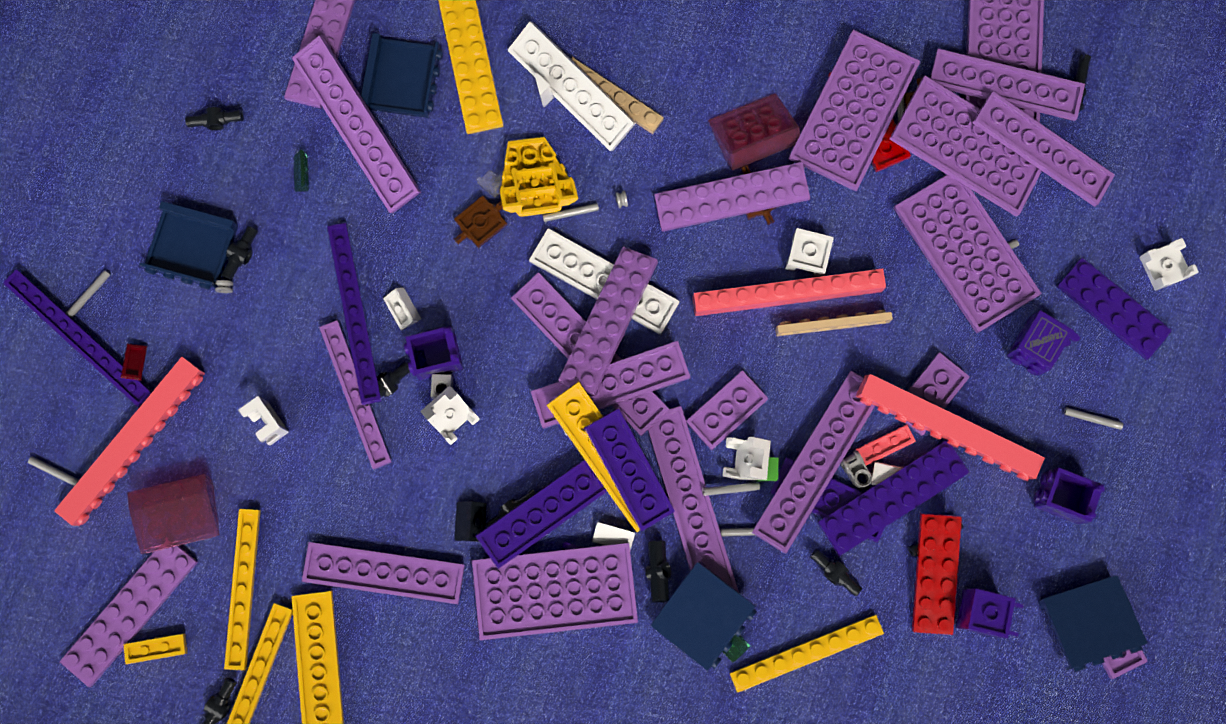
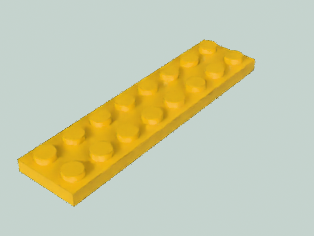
(471, 65)
(573, 412)
(317, 658)

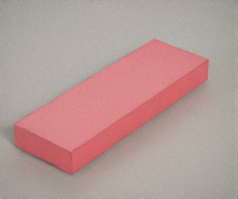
(886, 444)

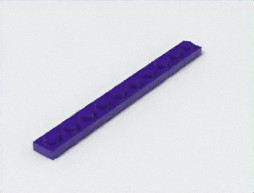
(354, 314)
(76, 336)

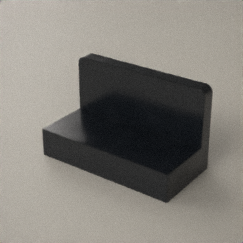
(469, 520)

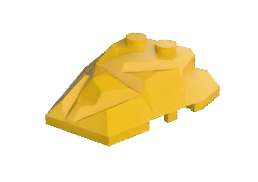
(534, 179)

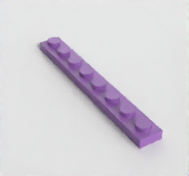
(362, 414)

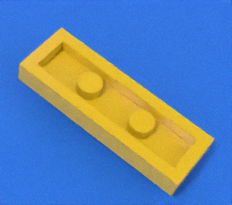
(155, 649)

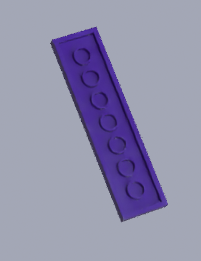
(893, 498)
(540, 514)

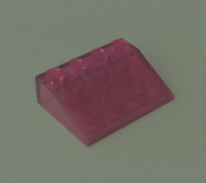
(754, 131)
(174, 513)

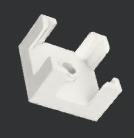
(809, 252)
(1167, 265)
(448, 413)
(274, 427)
(751, 459)

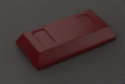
(134, 362)

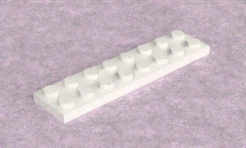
(572, 86)
(590, 273)

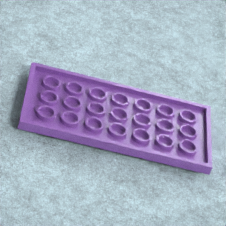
(1006, 34)
(854, 110)
(941, 132)
(967, 252)
(555, 592)

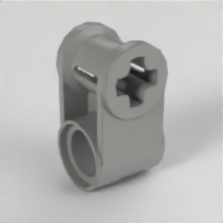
(856, 468)

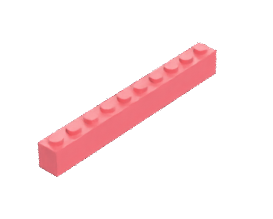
(789, 292)
(949, 427)
(129, 442)

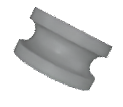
(621, 199)
(224, 286)

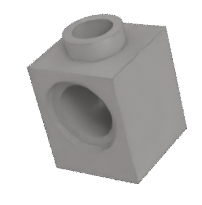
(438, 380)

